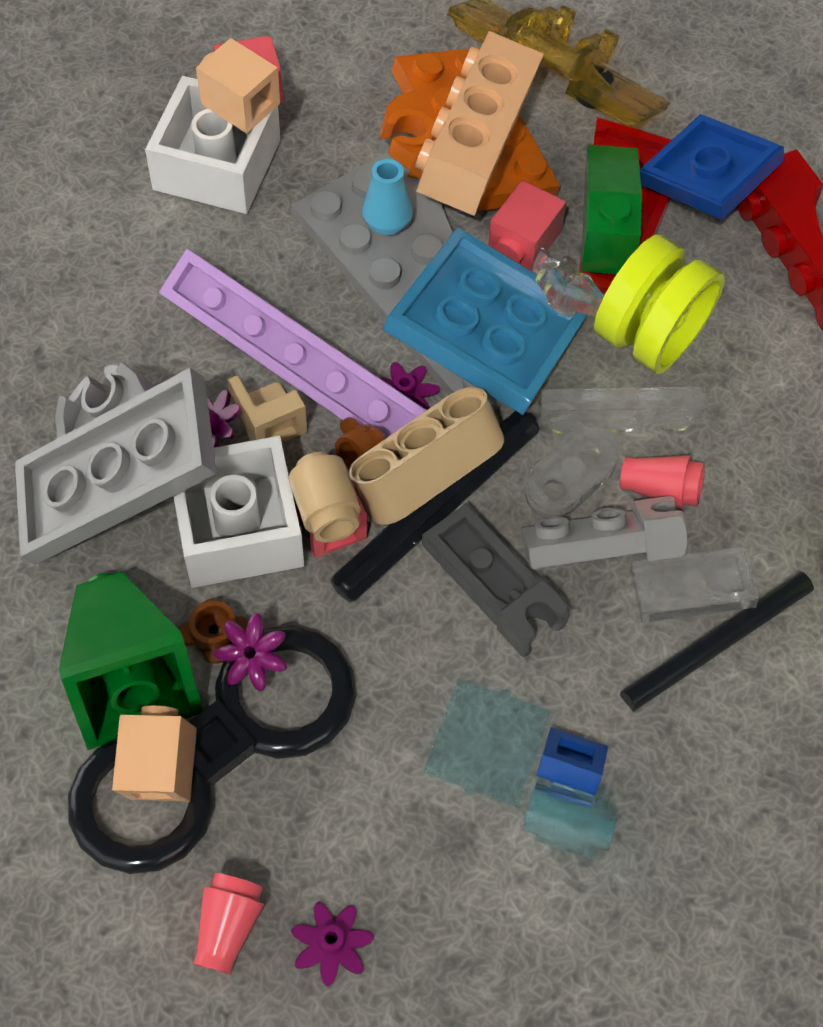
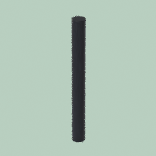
(716, 641)

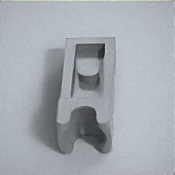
(609, 532)

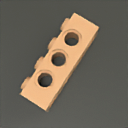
(479, 122)

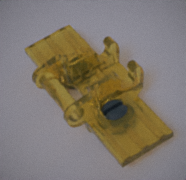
(584, 66)

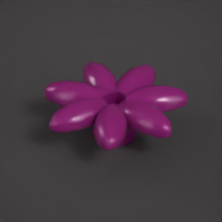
(411, 384)
(220, 415)
(242, 652)
(331, 954)

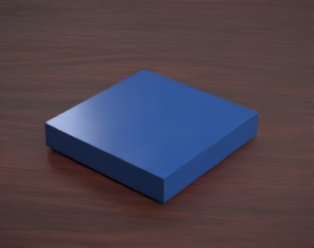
(711, 166)

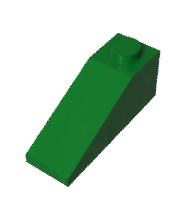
(610, 208)

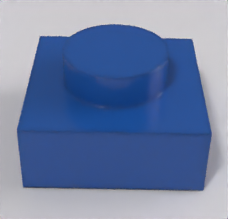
(572, 761)

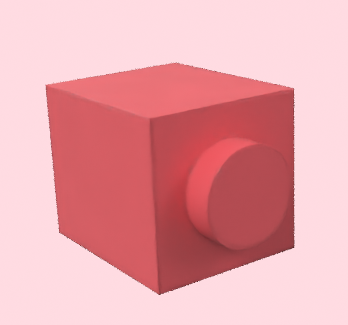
(526, 223)

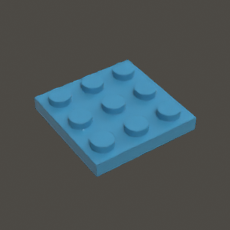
(484, 320)

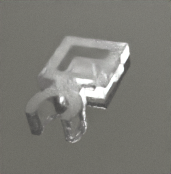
(565, 287)

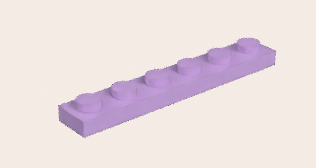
(286, 346)

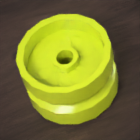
(658, 303)

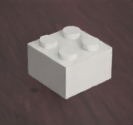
(207, 157)
(241, 517)

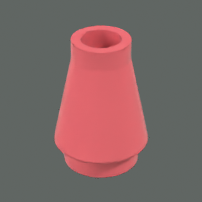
(665, 477)
(226, 920)

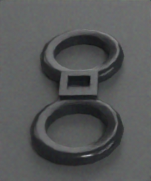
(222, 743)

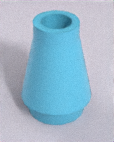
(387, 200)

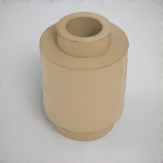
(325, 496)

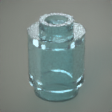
(570, 819)

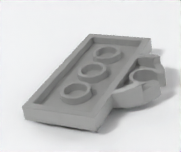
(112, 458)

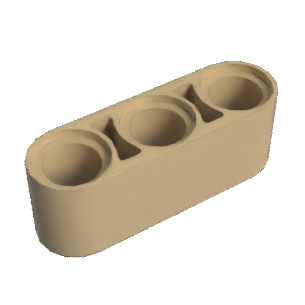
(427, 455)

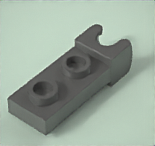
(494, 577)

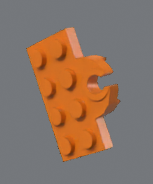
(425, 89)

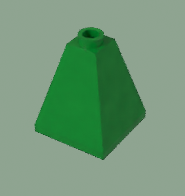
(122, 658)

